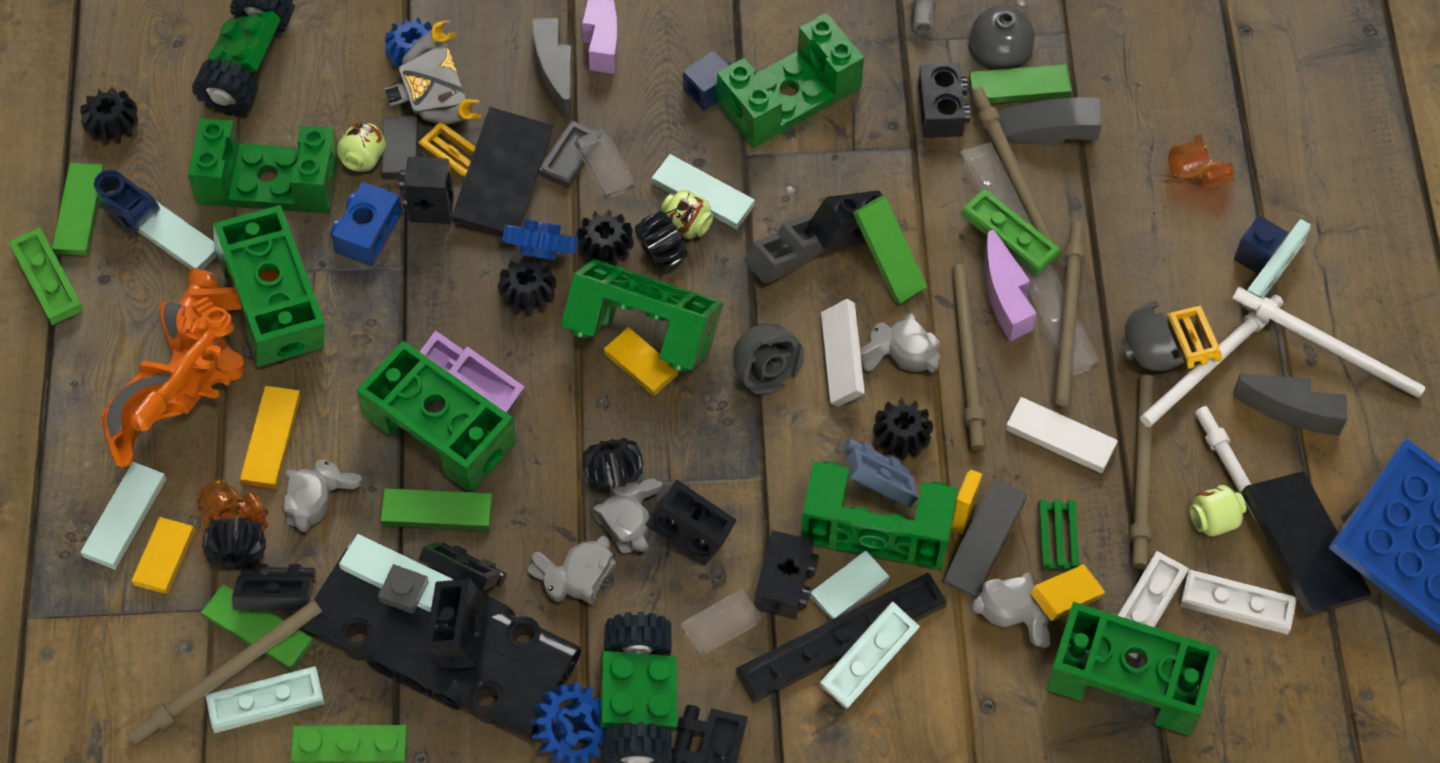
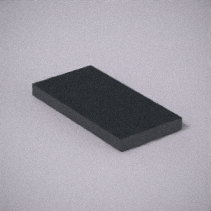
(502, 172)
(1300, 539)

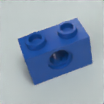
(367, 240)

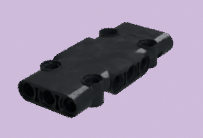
(396, 643)

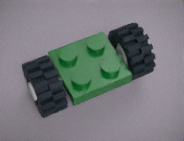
(238, 51)
(638, 689)

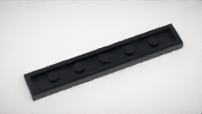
(833, 639)

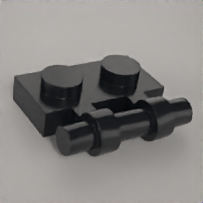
(460, 565)
(273, 587)
(721, 734)

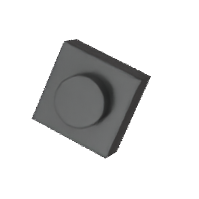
(403, 588)

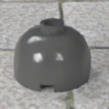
(1002, 38)
(1150, 339)
(767, 357)

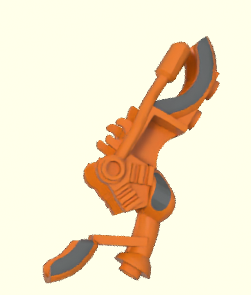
(198, 362)

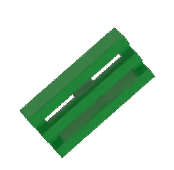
(1058, 507)

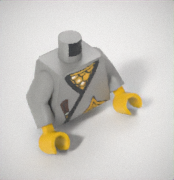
(432, 81)

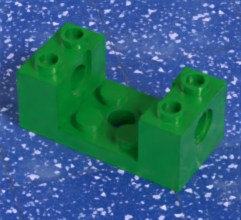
(820, 71)
(230, 171)
(603, 287)
(279, 314)
(466, 434)
(883, 536)
(1173, 674)

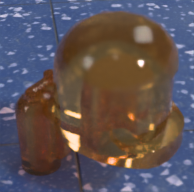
(1193, 161)
(221, 499)

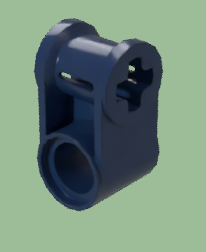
(127, 204)

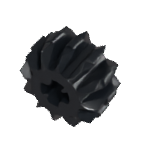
(109, 115)
(605, 238)
(661, 241)
(527, 285)
(902, 416)
(612, 463)
(234, 542)

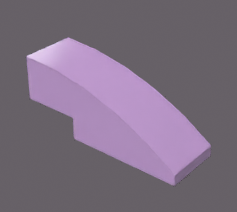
(602, 34)
(1007, 289)
(473, 371)

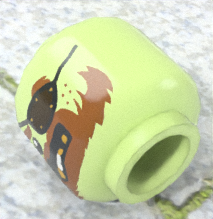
(361, 147)
(688, 213)
(1217, 510)

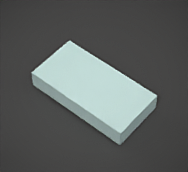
(849, 586)

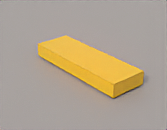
(270, 437)

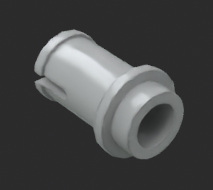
(923, 15)

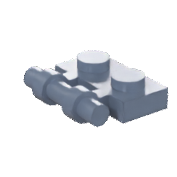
(880, 473)

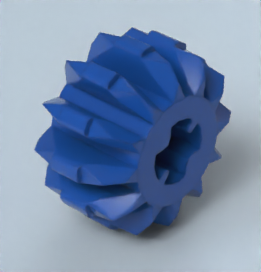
(403, 38)

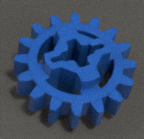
(540, 239)
(557, 730)

